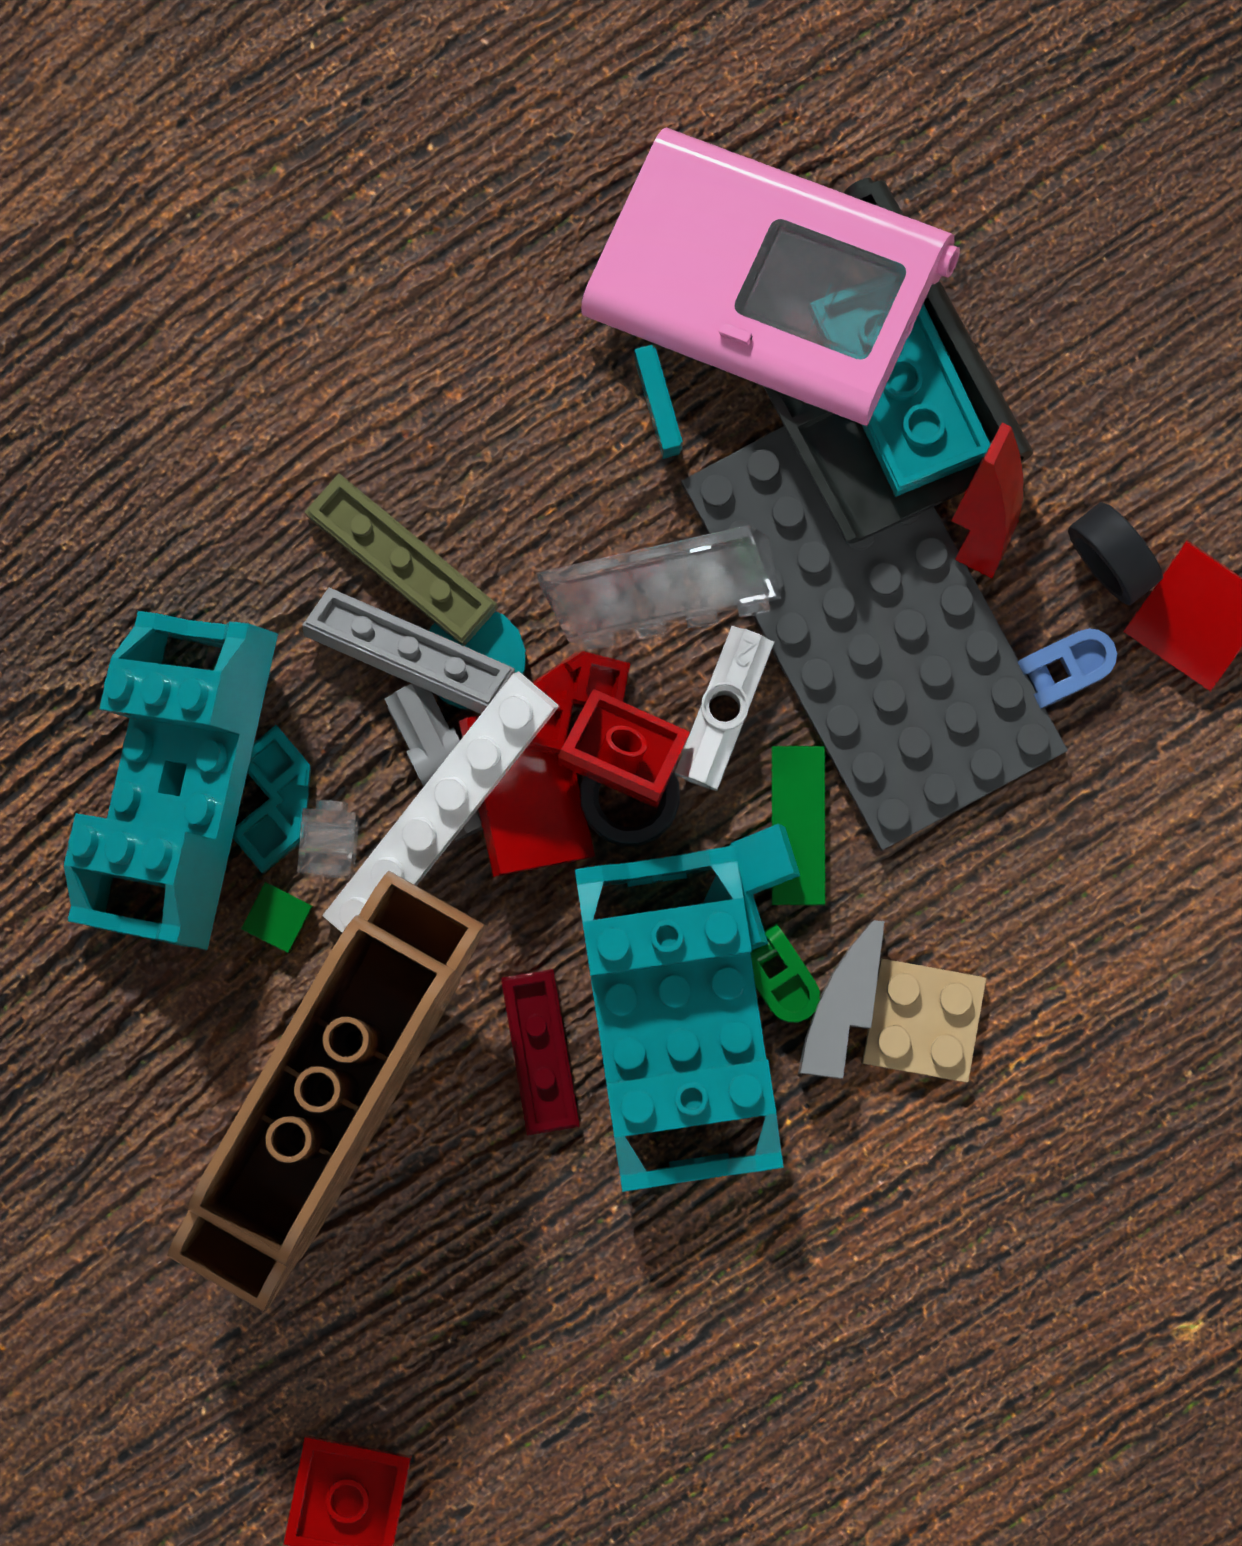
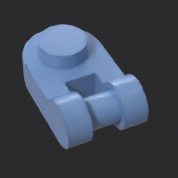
(1085, 657)

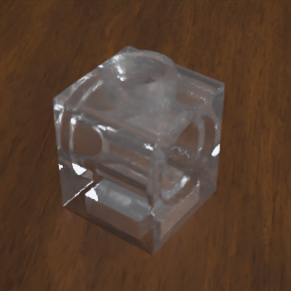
(328, 841)

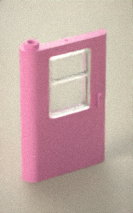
(748, 251)

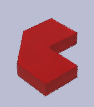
(570, 686)

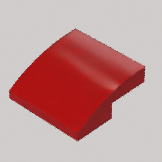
(1193, 616)

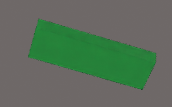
(800, 807)

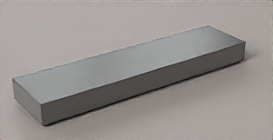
(406, 650)

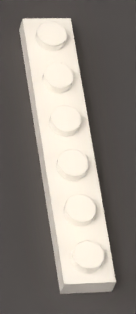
(450, 794)

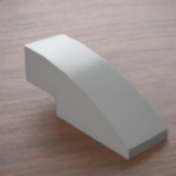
(843, 1004)

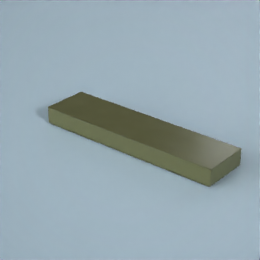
(401, 560)

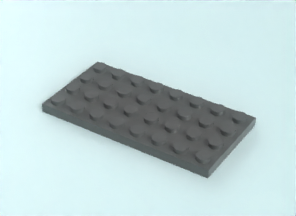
(882, 646)

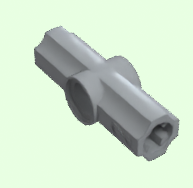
(427, 737)

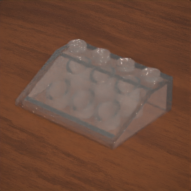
(663, 586)

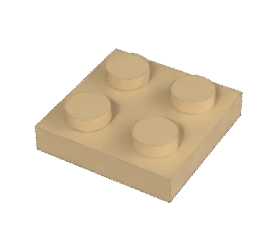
(924, 1020)

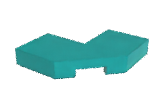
(285, 779)
(762, 862)

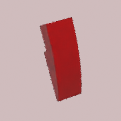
(991, 504)

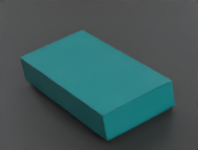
(658, 401)

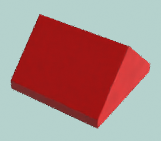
(623, 748)

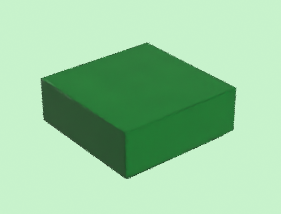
(277, 917)

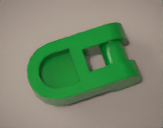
(793, 992)

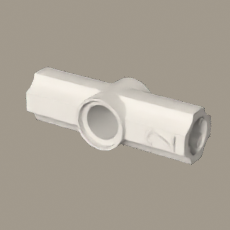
(734, 676)

